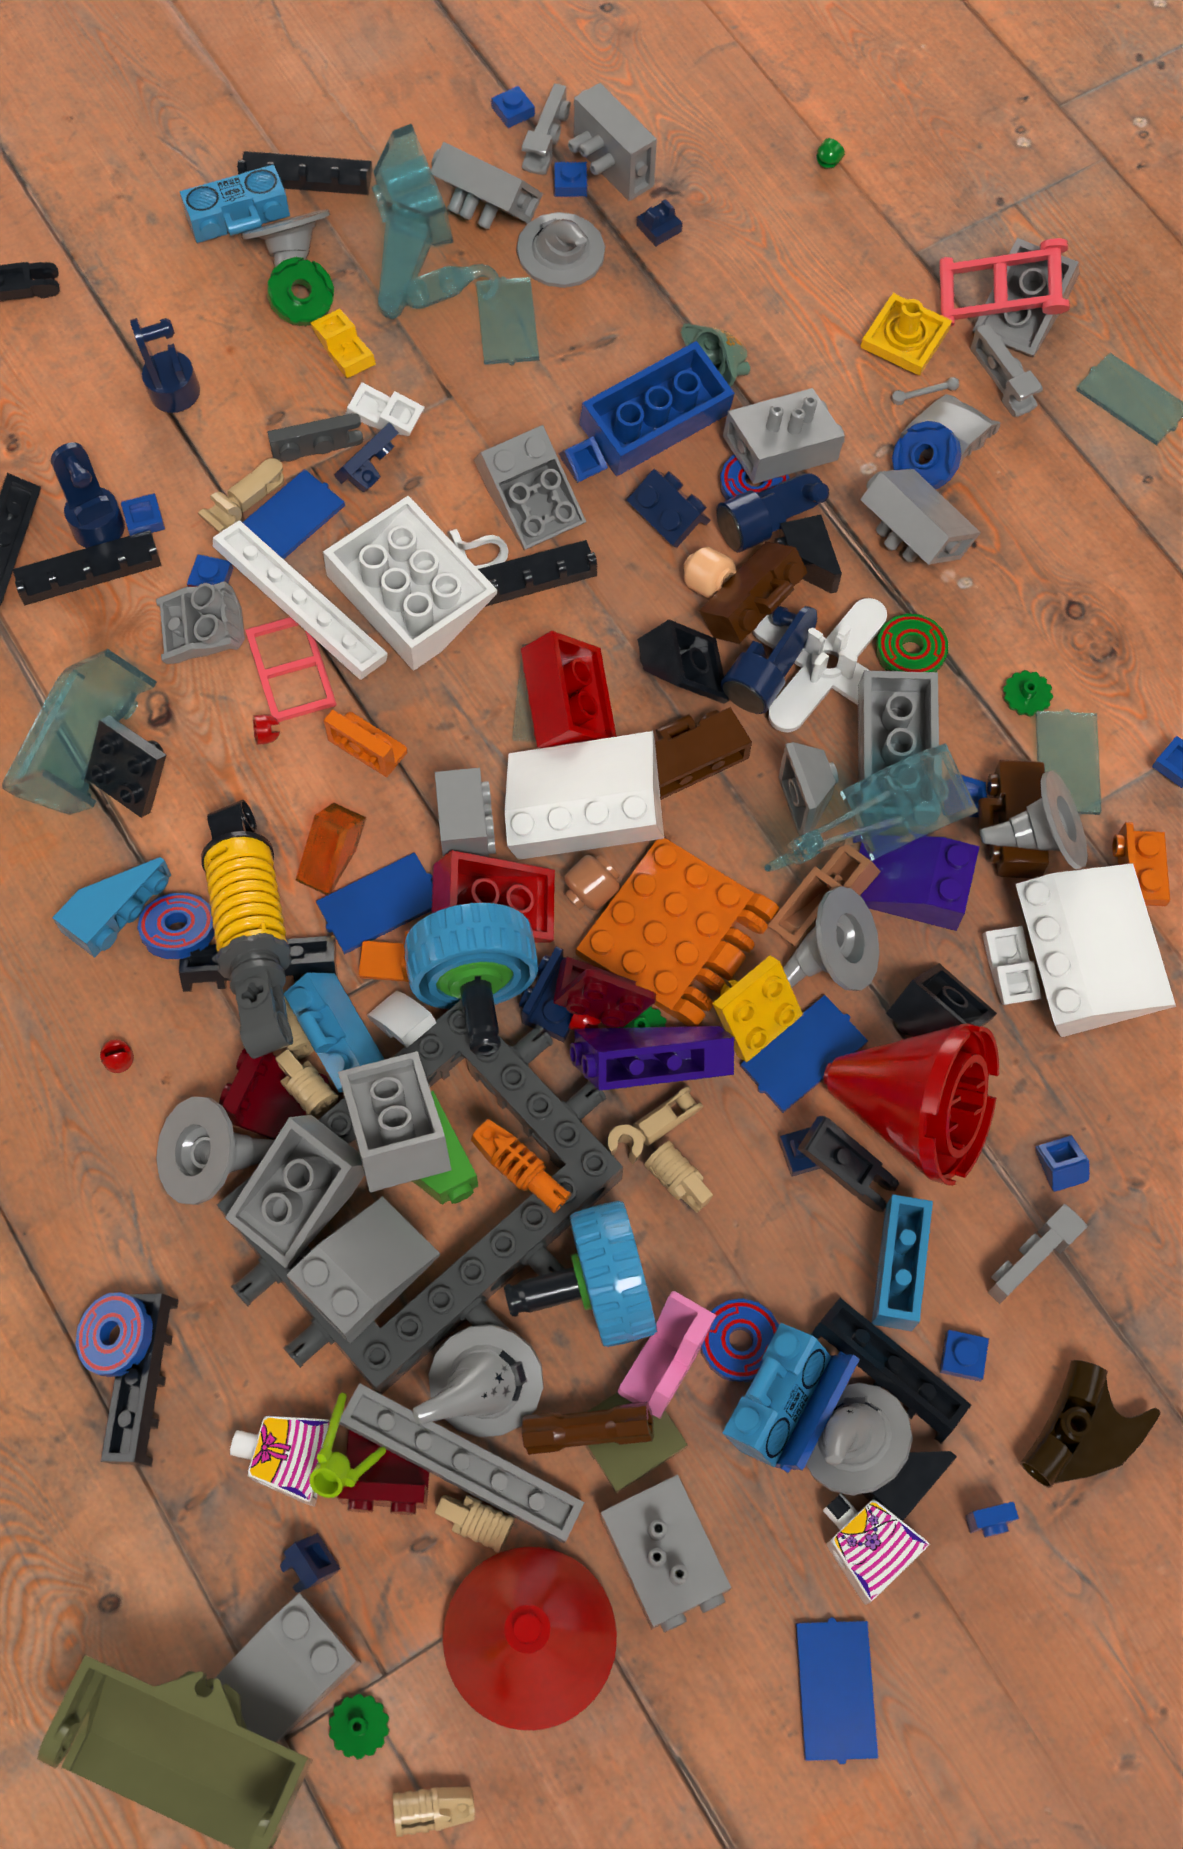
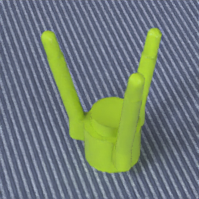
(334, 1468)

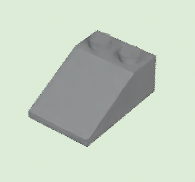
(1028, 328)
(394, 1121)
(296, 1188)
(362, 1268)
(287, 1669)

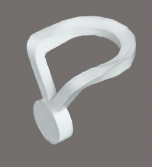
(455, 537)

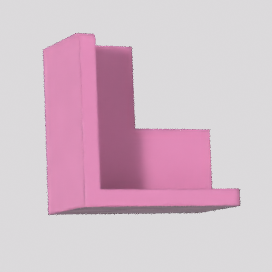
(667, 1354)

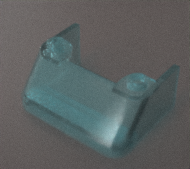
(60, 742)

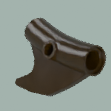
(1102, 1434)

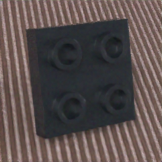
(125, 766)

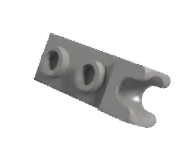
(547, 132)
(1005, 371)
(1055, 1233)

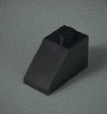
(815, 550)
(912, 1482)

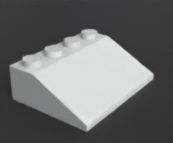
(408, 581)
(583, 796)
(1094, 947)

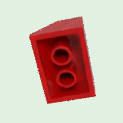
(567, 691)

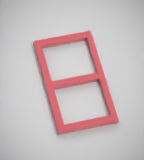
(266, 674)

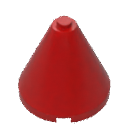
(924, 1096)
(529, 1638)

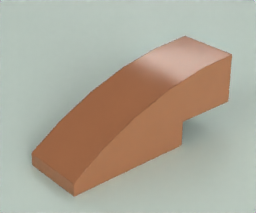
(799, 913)

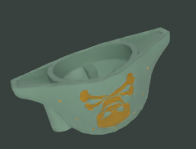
(721, 347)

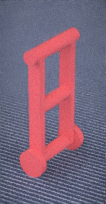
(1050, 304)

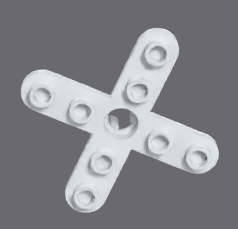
(814, 679)

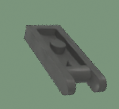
(315, 437)

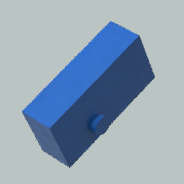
(656, 408)

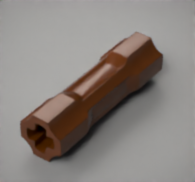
(557, 1431)

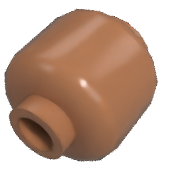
(591, 882)

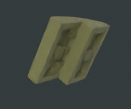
(630, 1462)

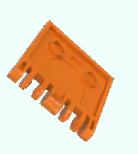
(673, 925)

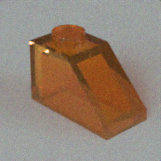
(330, 847)

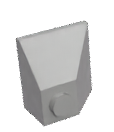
(807, 784)

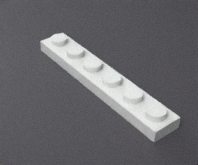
(300, 600)

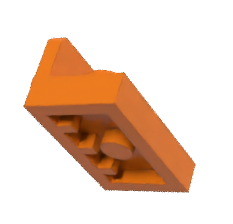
(364, 741)
(1149, 859)

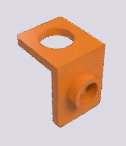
(383, 961)

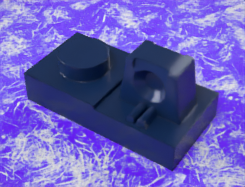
(359, 468)

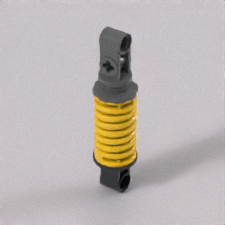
(248, 926)

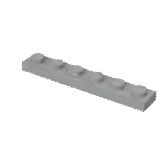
(462, 1463)

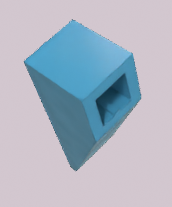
(102, 909)

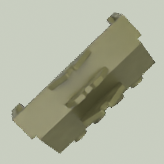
(176, 1752)

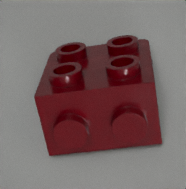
(600, 993)
(258, 1098)
(387, 1483)

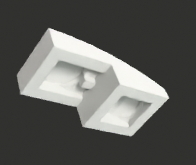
(379, 409)
(1010, 965)
(402, 1018)

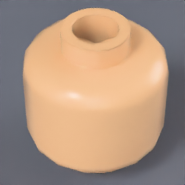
(708, 571)

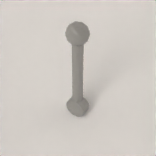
(899, 396)

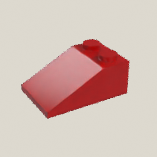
(480, 879)

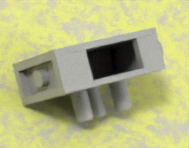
(613, 142)
(484, 182)
(783, 435)
(917, 517)
(666, 1554)

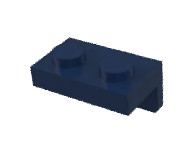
(668, 507)

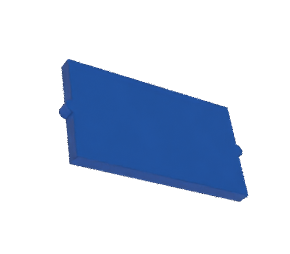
(294, 513)
(378, 903)
(801, 1053)
(817, 1412)
(836, 1691)

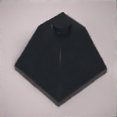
(683, 659)
(937, 1002)

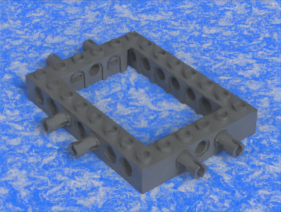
(517, 1241)

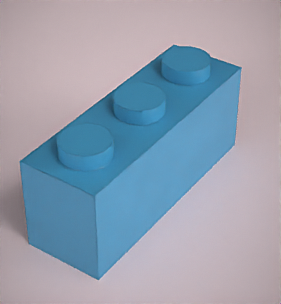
(902, 1263)

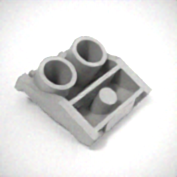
(965, 421)
(200, 622)

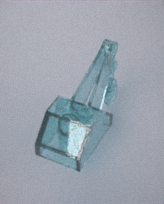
(414, 223)
(892, 808)

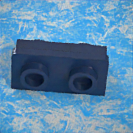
(538, 1002)

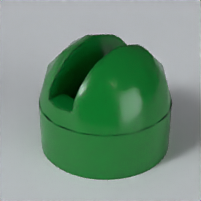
(830, 153)

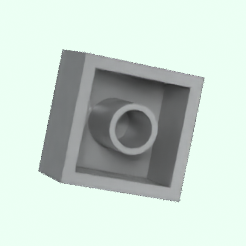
(465, 812)

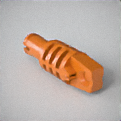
(518, 1164)

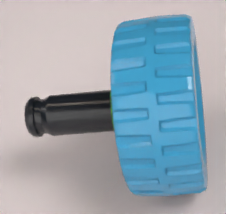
(472, 955)
(604, 1276)

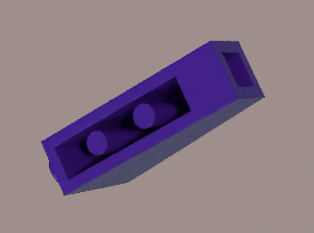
(651, 1055)

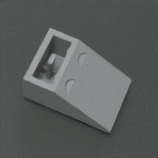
(530, 487)

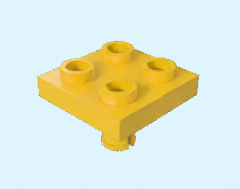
(906, 333)
(757, 1008)

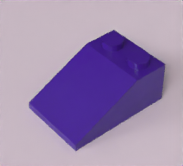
(924, 881)

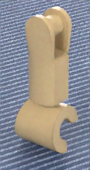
(243, 495)
(652, 1125)

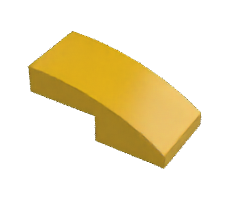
(342, 343)

